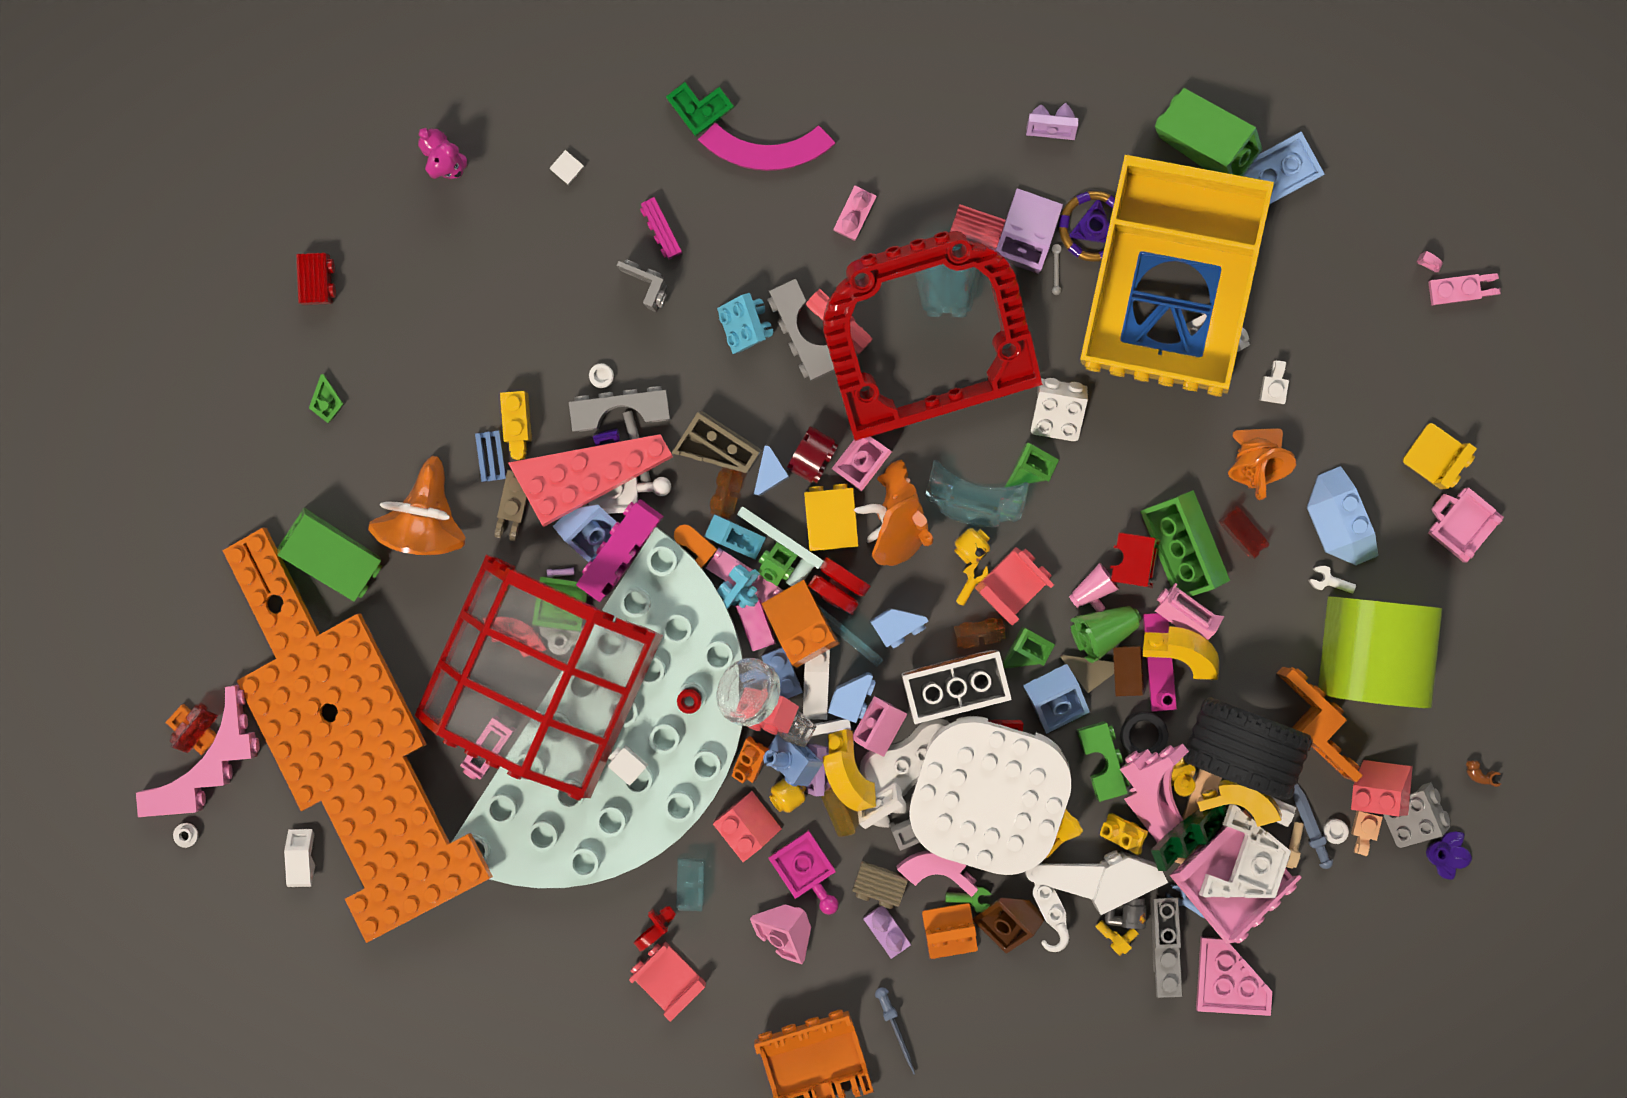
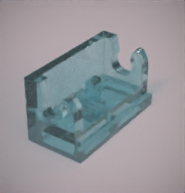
(690, 884)

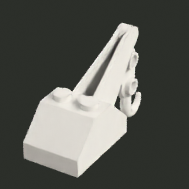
(1107, 884)

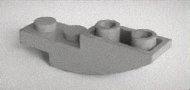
(1166, 947)

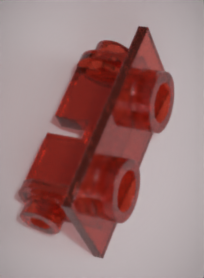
(186, 735)

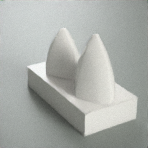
(887, 802)

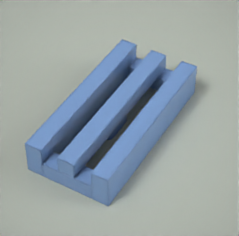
(497, 434)

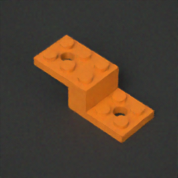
(1320, 722)

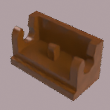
(1128, 670)

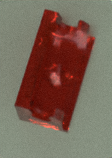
(1244, 532)

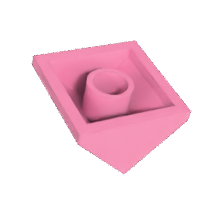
(861, 461)

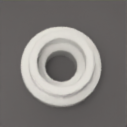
(192, 832)

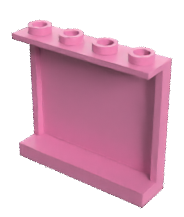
(1232, 915)

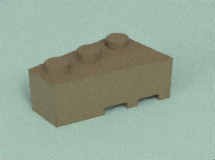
(716, 444)

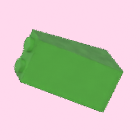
(1209, 134)
(329, 555)

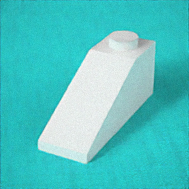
(816, 687)

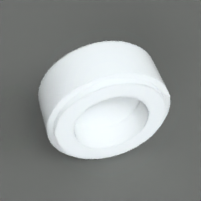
(601, 375)
(1335, 831)

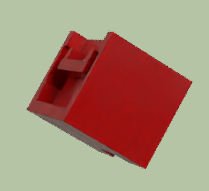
(1138, 560)

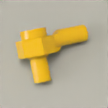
(1120, 943)

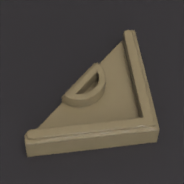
(1087, 673)

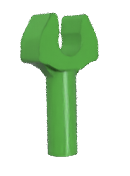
(966, 898)

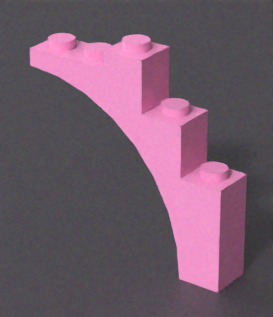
(212, 770)

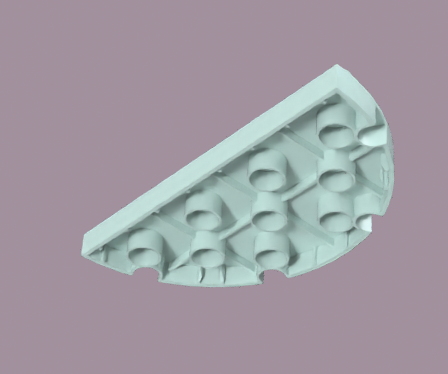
(554, 841)

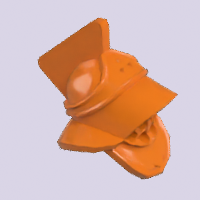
(1261, 459)

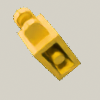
(516, 422)

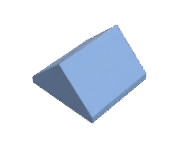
(770, 472)

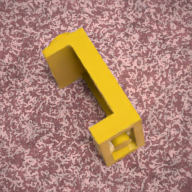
(831, 517)

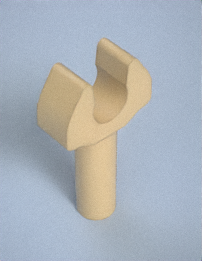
(1294, 845)

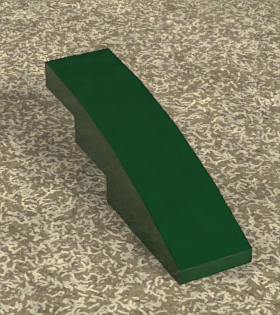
(1184, 838)

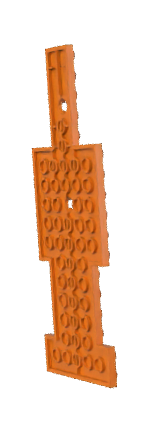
(359, 758)

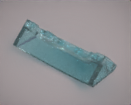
(974, 503)

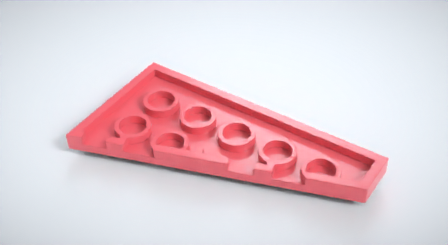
(573, 478)

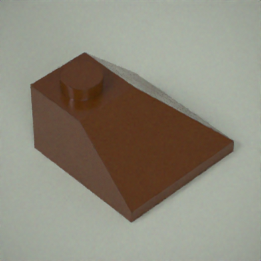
(1010, 922)

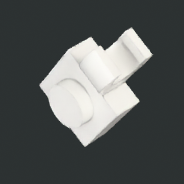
(1275, 388)

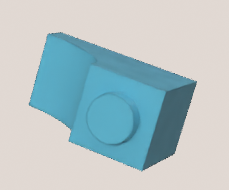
(734, 537)

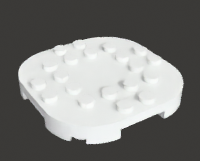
(990, 796)

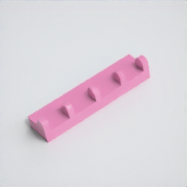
(723, 563)

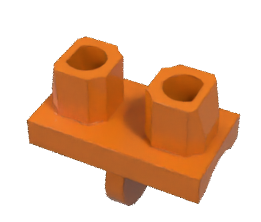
(749, 761)

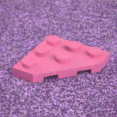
(1228, 982)

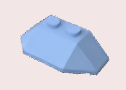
(1341, 518)

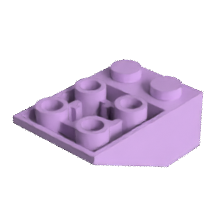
(1028, 230)

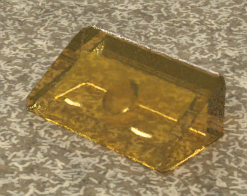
(838, 814)

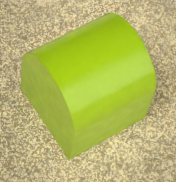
(1380, 652)

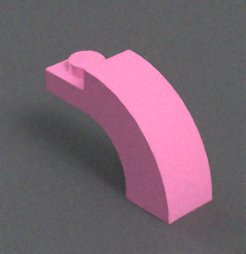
(926, 864)

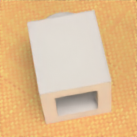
(626, 764)

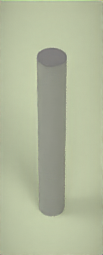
(633, 434)

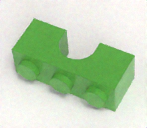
(1110, 781)

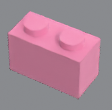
(879, 726)

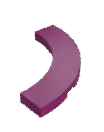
(766, 156)

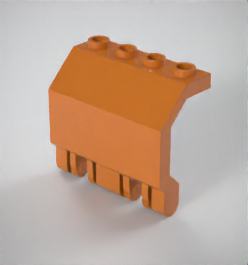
(814, 1058)

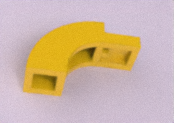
(1186, 647)
(844, 775)
(1260, 805)

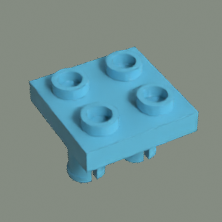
(742, 322)

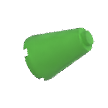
(1103, 630)

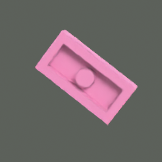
(855, 213)

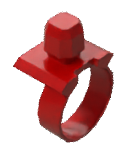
(657, 930)

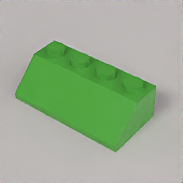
(1185, 544)

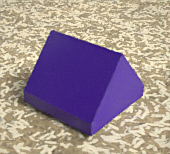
(606, 437)

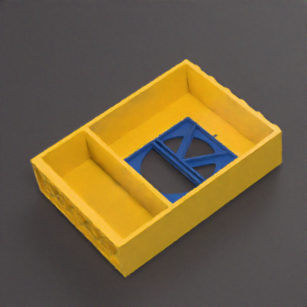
(1187, 218)

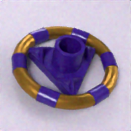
(1092, 226)

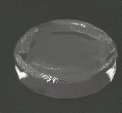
(748, 692)

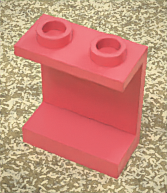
(1013, 584)
(667, 979)

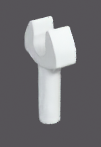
(1329, 580)

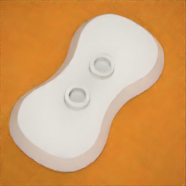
(902, 760)

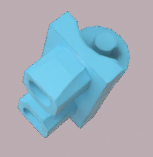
(741, 591)

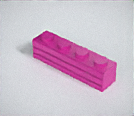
(663, 232)

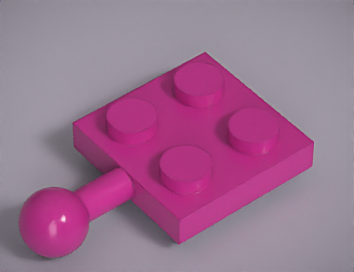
(803, 867)

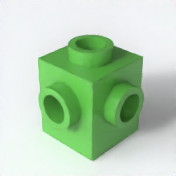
(777, 564)

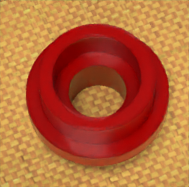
(681, 701)

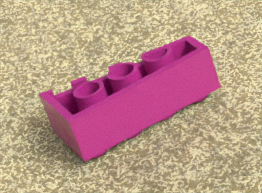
(620, 550)

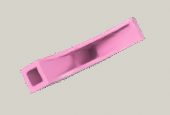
(1151, 788)

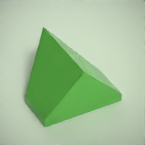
(1032, 466)
(1028, 650)

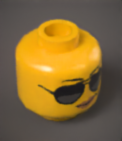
(972, 546)

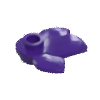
(1452, 854)

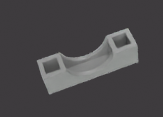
(788, 302)
(588, 413)

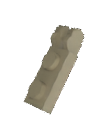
(511, 506)

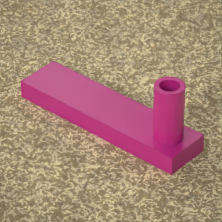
(1159, 669)

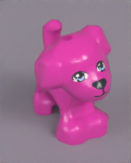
(442, 155)

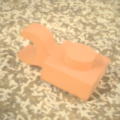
(1366, 827)

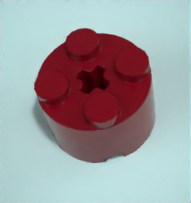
(810, 455)

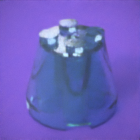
(947, 290)

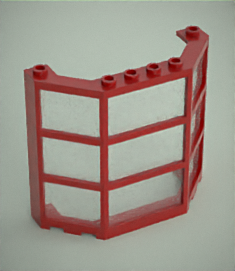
(536, 680)

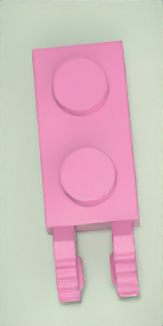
(1460, 289)

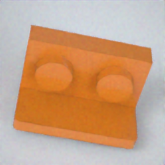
(949, 930)

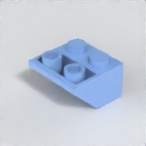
(895, 624)
(850, 697)

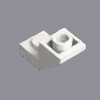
(298, 858)

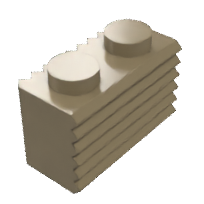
(879, 884)

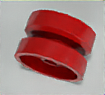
(837, 588)

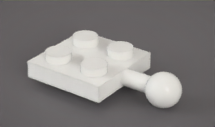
(620, 497)

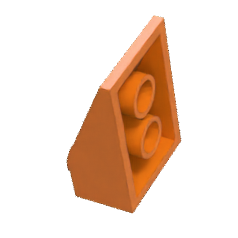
(799, 624)

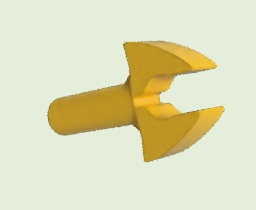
(971, 583)

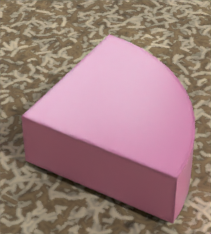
(1430, 261)

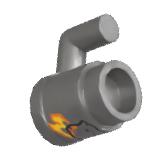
(1133, 915)

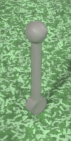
(1056, 249)

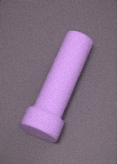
(560, 572)

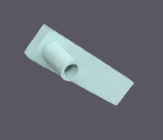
(808, 559)

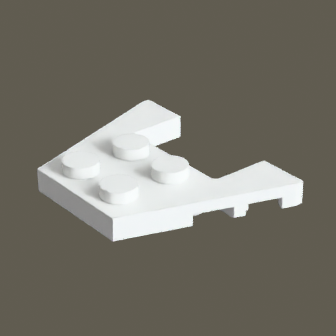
(1258, 864)

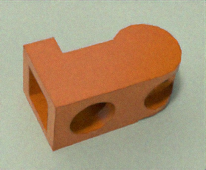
(688, 536)

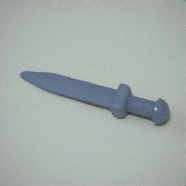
(1316, 839)
(890, 1013)

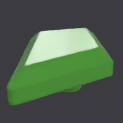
(325, 400)

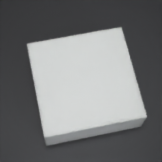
(567, 167)

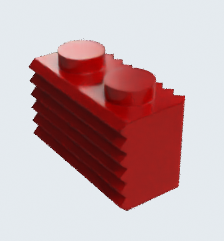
(314, 279)

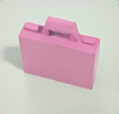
(1464, 523)

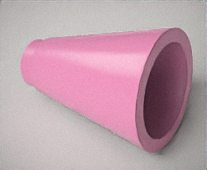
(1093, 587)

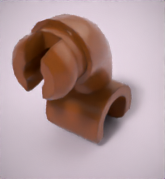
(1475, 773)

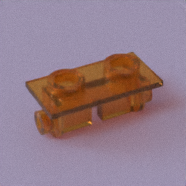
(721, 502)
(990, 629)

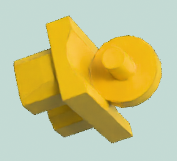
(1183, 778)
(1124, 833)

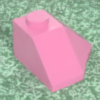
(785, 929)

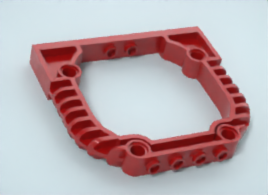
(1011, 371)

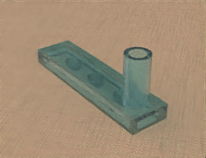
(852, 639)

